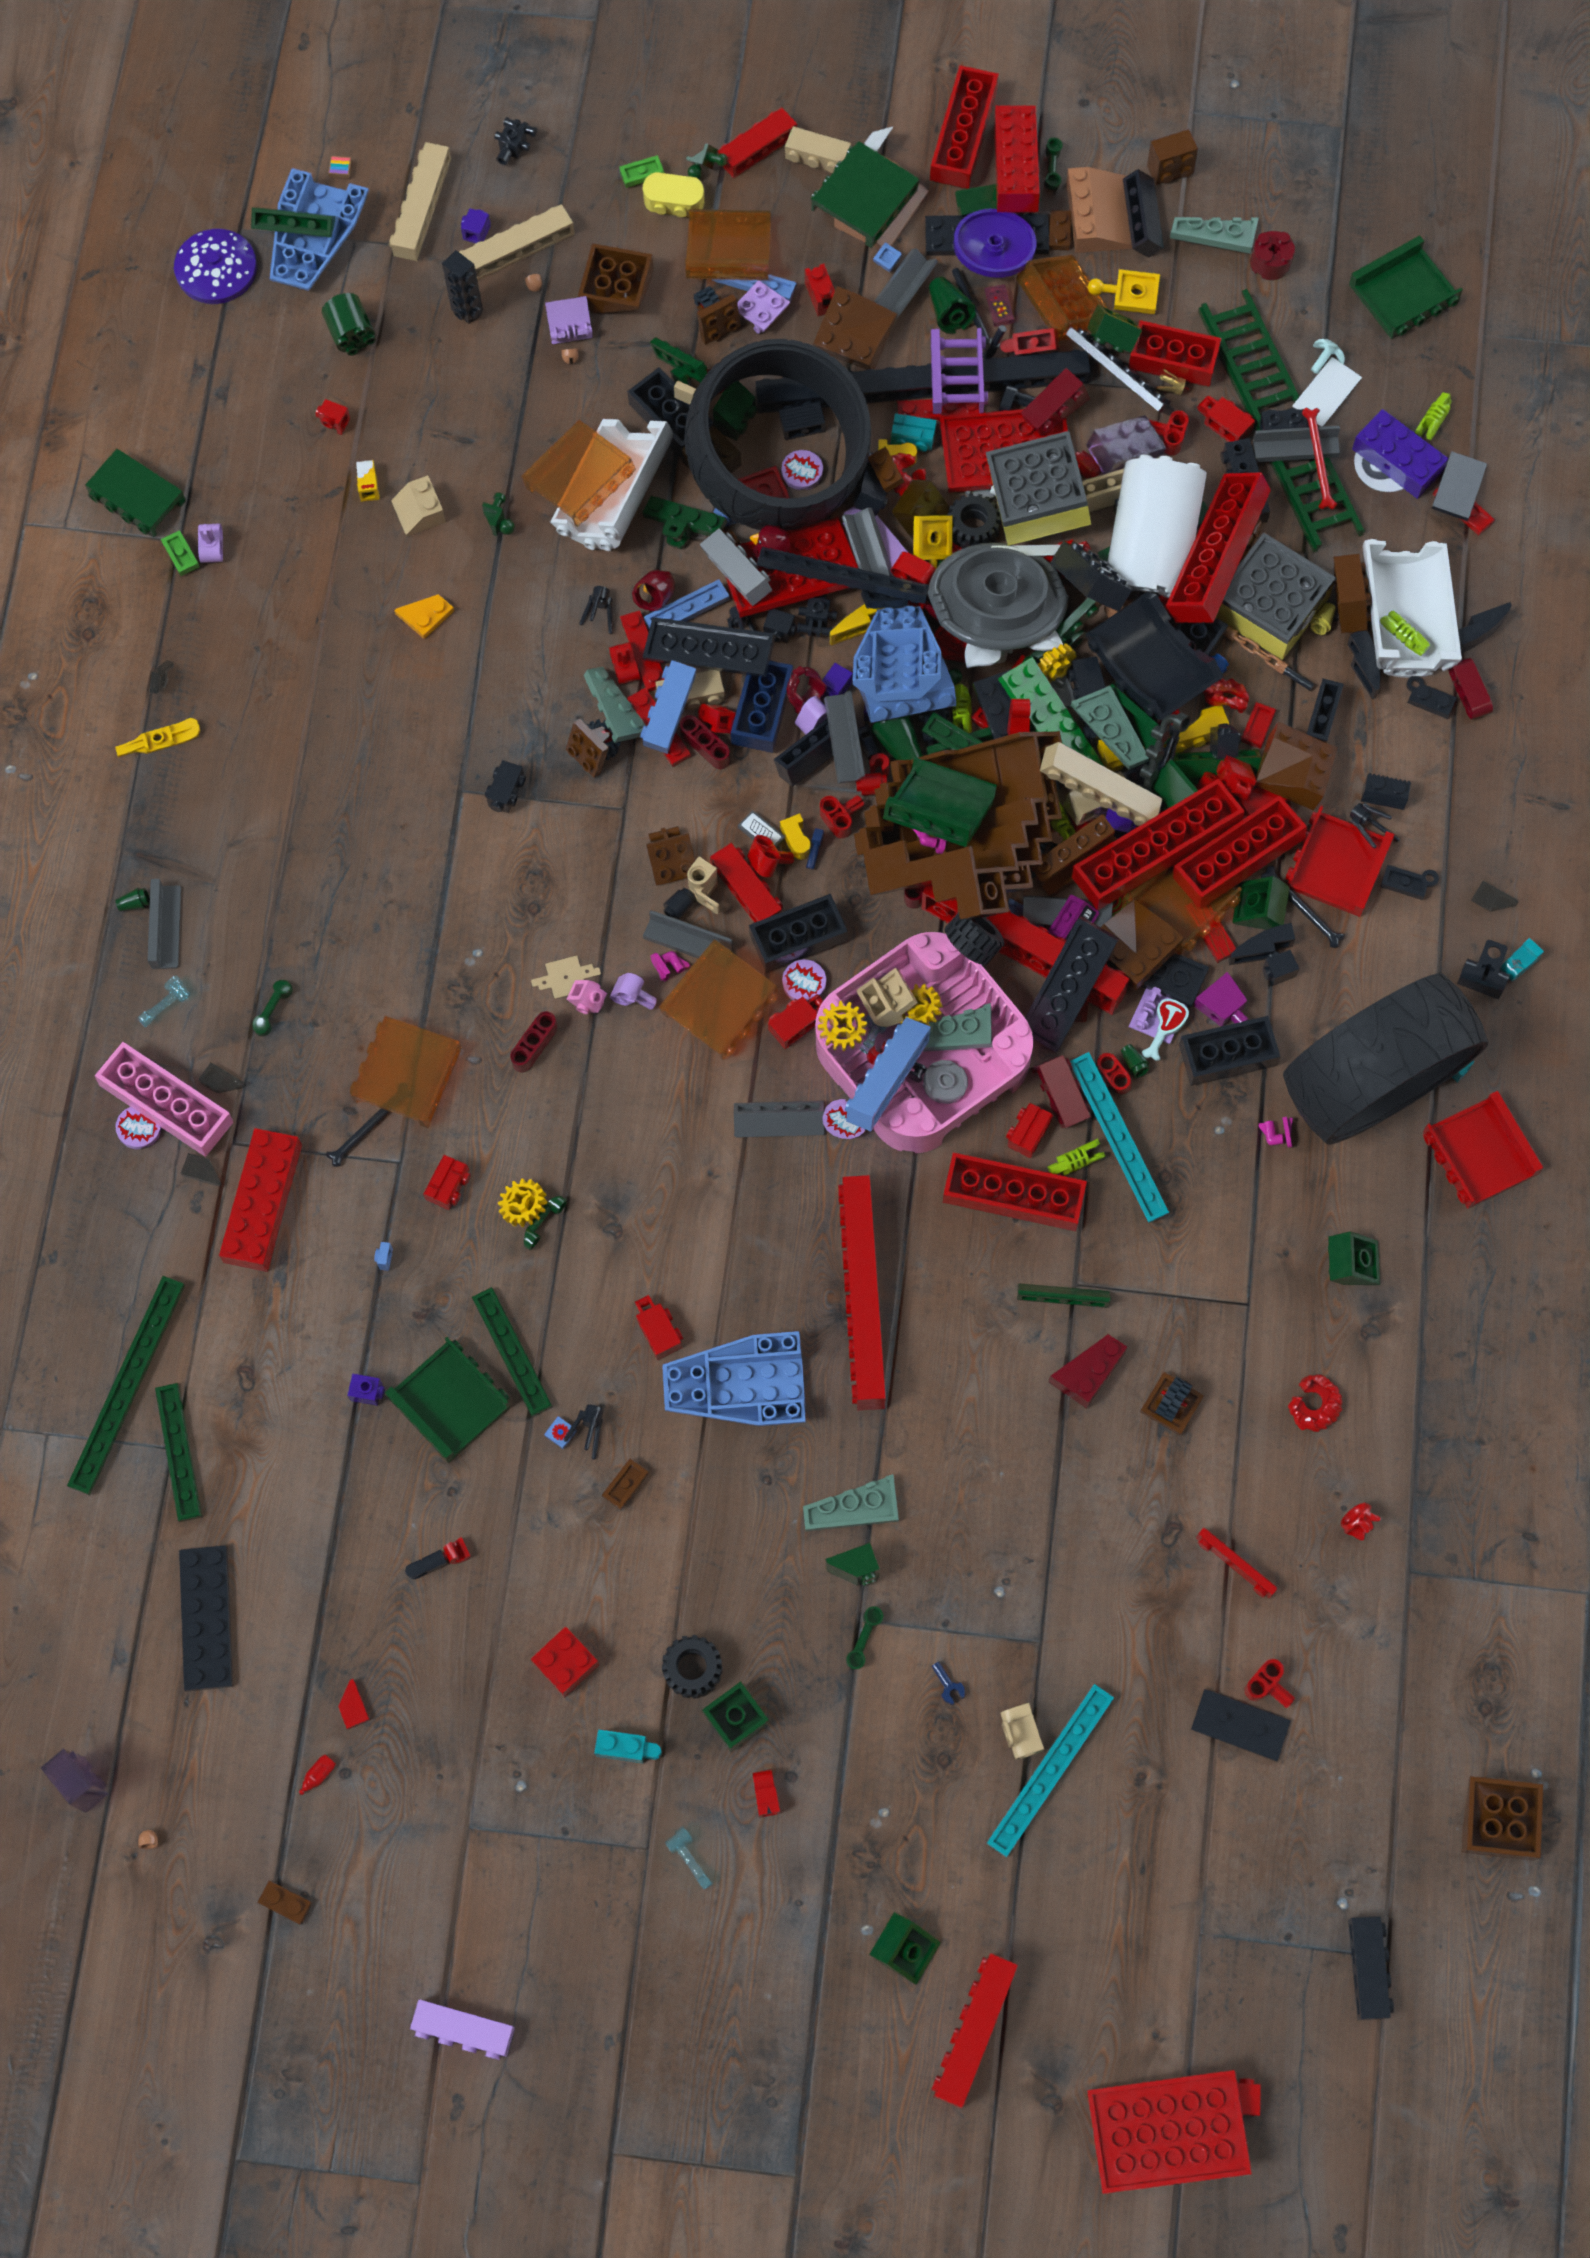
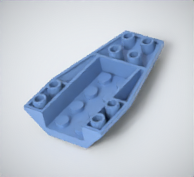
(301, 257)
(897, 656)
(741, 1381)

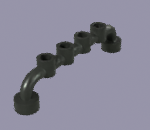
(1156, 753)

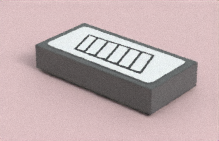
(756, 825)

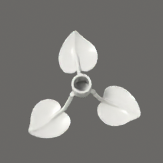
(984, 657)

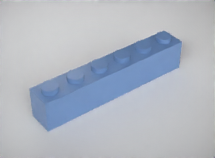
(887, 1074)

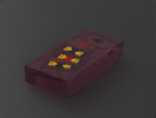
(999, 305)

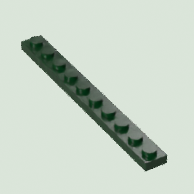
(126, 1385)

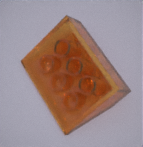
(1059, 293)

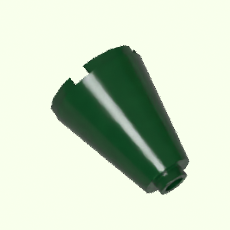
(950, 306)
(898, 737)

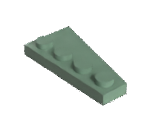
(1225, 234)
(618, 711)
(1108, 720)
(962, 1031)
(855, 1507)

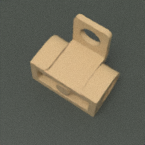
(702, 883)
(1021, 1731)

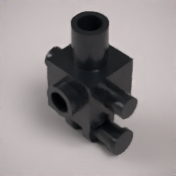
(513, 139)
(817, 616)

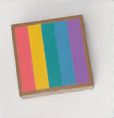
(340, 167)

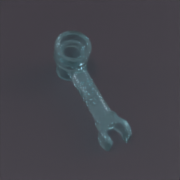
(176, 990)
(870, 1039)
(679, 1843)

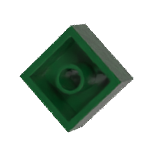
(1114, 328)
(735, 1716)

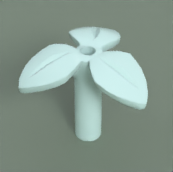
(1329, 348)

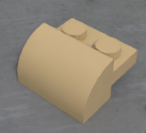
(887, 998)

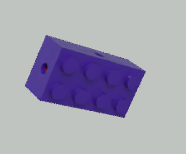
(1400, 453)

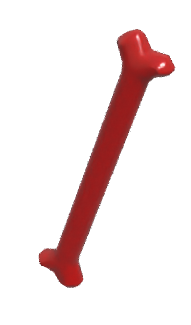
(1311, 416)

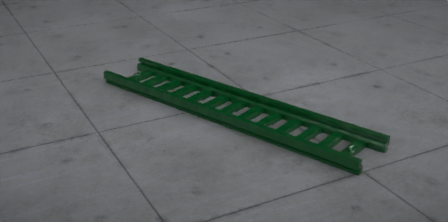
(1251, 407)

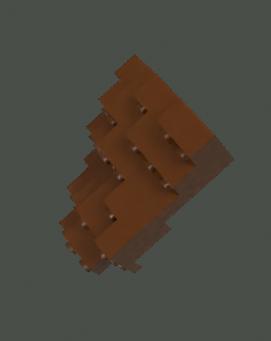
(1002, 846)

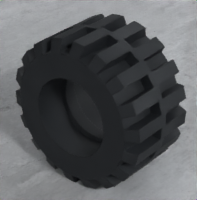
(976, 508)
(975, 938)
(684, 1647)

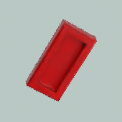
(1258, 725)

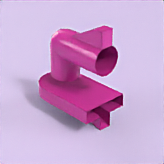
(937, 843)
(660, 961)
(1271, 1137)

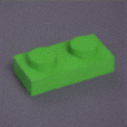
(637, 172)
(180, 553)

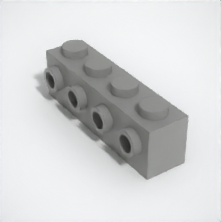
(736, 567)

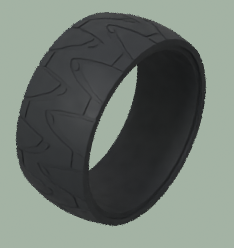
(816, 371)
(1385, 1058)

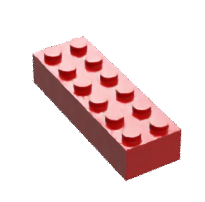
(964, 127)
(1016, 159)
(1239, 852)
(1014, 1191)
(260, 1200)
(975, 2031)

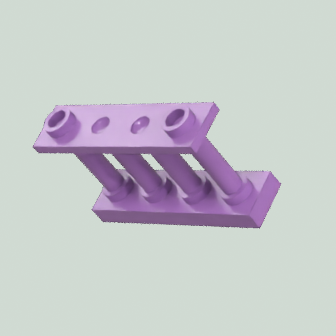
(940, 380)

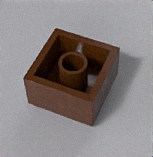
(1172, 157)

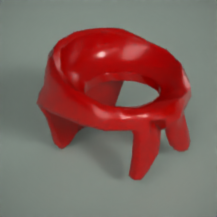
(1359, 1521)

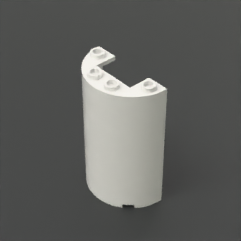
(611, 520)
(1155, 522)
(1420, 592)

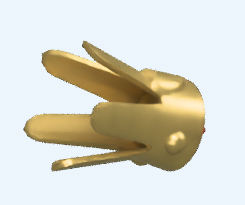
(1178, 384)

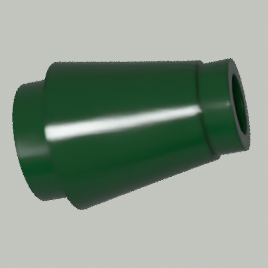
(133, 900)
(1135, 1062)

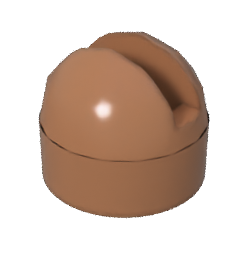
(534, 282)
(570, 353)
(147, 1840)

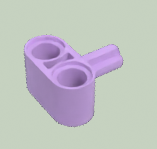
(210, 543)
(811, 715)
(628, 990)

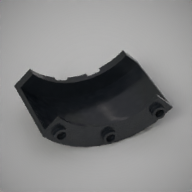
(1151, 657)

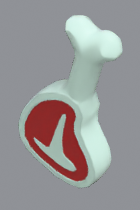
(1171, 1017)

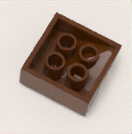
(615, 278)
(855, 329)
(1296, 766)
(1143, 943)
(1503, 1818)

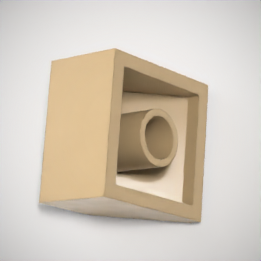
(418, 507)

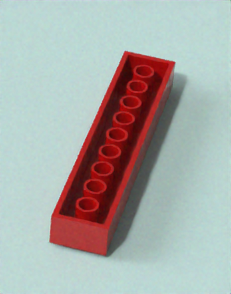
(1036, 950)
(863, 1293)

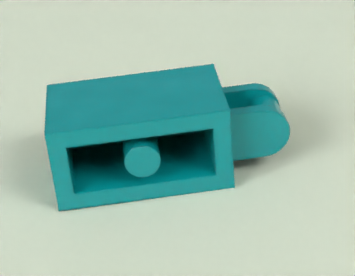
(625, 1747)

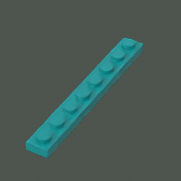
(1119, 1137)
(1050, 1770)

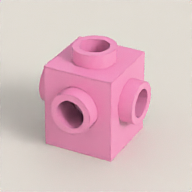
(586, 996)

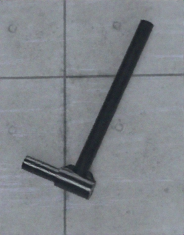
(992, 344)

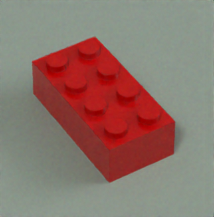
(1177, 351)

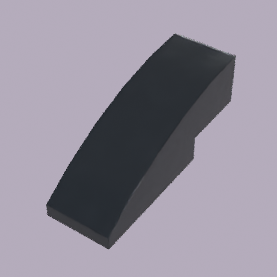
(1482, 626)
(1364, 661)
(1263, 944)

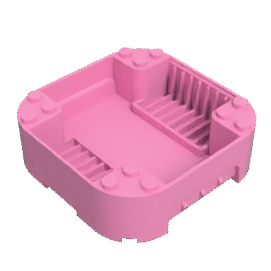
(912, 1117)

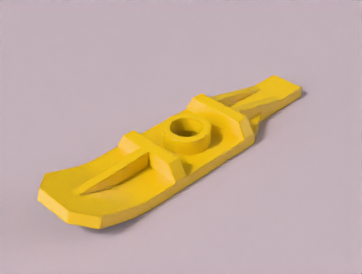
(171, 736)

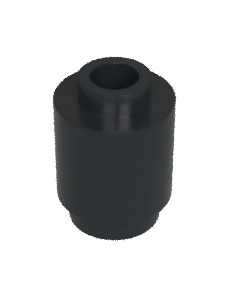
(679, 903)

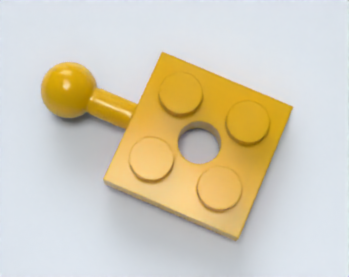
(1124, 298)
(923, 546)

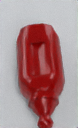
(317, 1773)

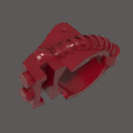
(817, 687)

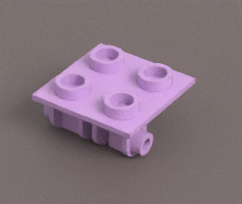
(761, 306)
(569, 320)
(1145, 1016)

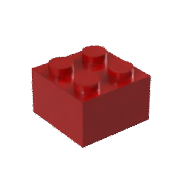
(565, 1661)

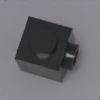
(780, 624)
(1224, 741)
(1280, 967)

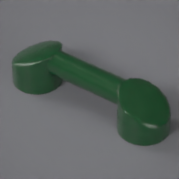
(1052, 151)
(261, 1023)
(555, 1205)
(871, 1618)

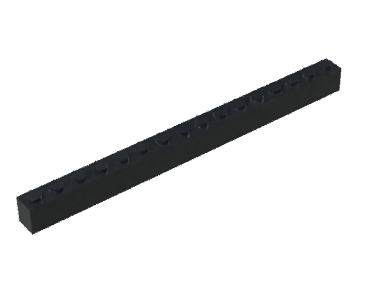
(916, 381)

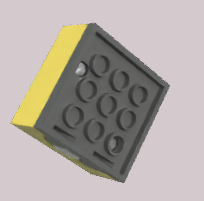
(1038, 488)
(1274, 596)

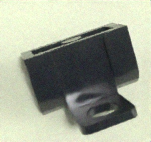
(1485, 974)

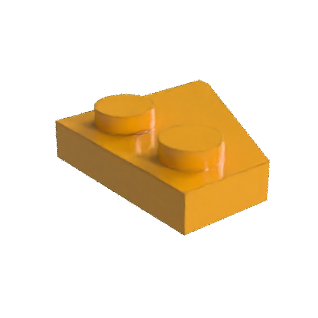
(425, 614)

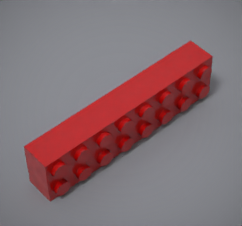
(1218, 547)
(1157, 844)

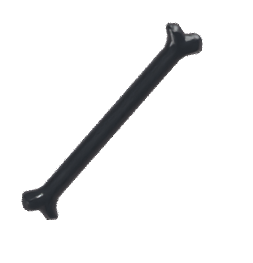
(1333, 937)
(336, 1156)

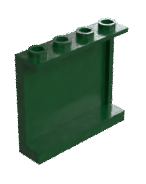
(866, 192)
(1403, 288)
(941, 802)
(449, 1400)

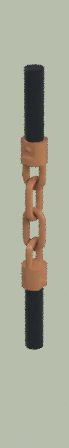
(1280, 666)

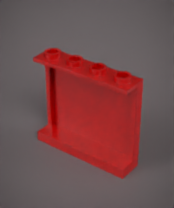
(1337, 863)
(1482, 1150)

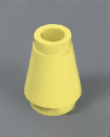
(1323, 619)

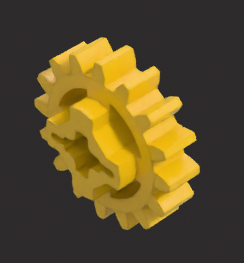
(1057, 662)
(923, 1011)
(836, 1019)
(520, 1204)

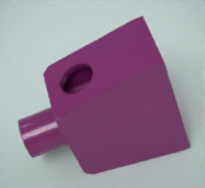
(1222, 1001)

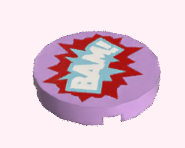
(802, 470)
(804, 979)
(835, 1121)
(136, 1129)

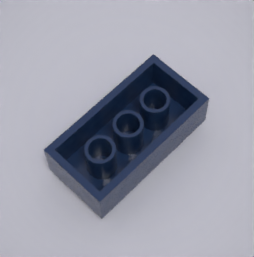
(761, 708)

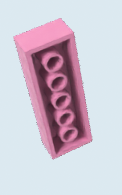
(164, 1099)

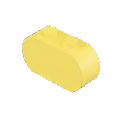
(672, 194)

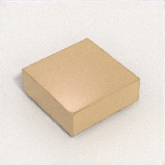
(684, 392)

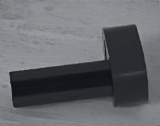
(1012, 396)

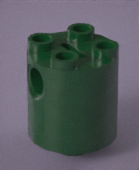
(348, 323)

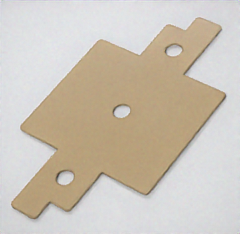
(556, 972)

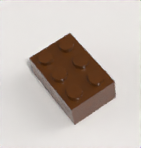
(1351, 594)

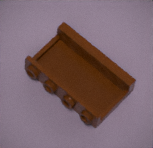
(1058, 864)

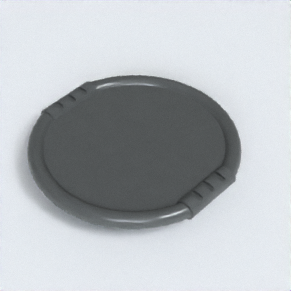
(997, 597)

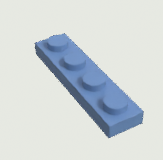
(779, 285)
(692, 604)

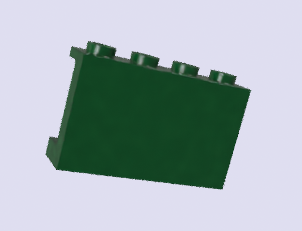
(133, 492)

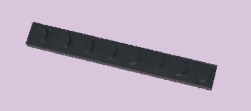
(843, 575)

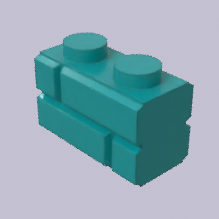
(913, 430)

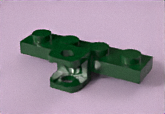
(684, 364)
(682, 520)
(1071, 629)

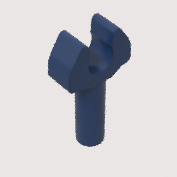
(817, 840)
(948, 1684)

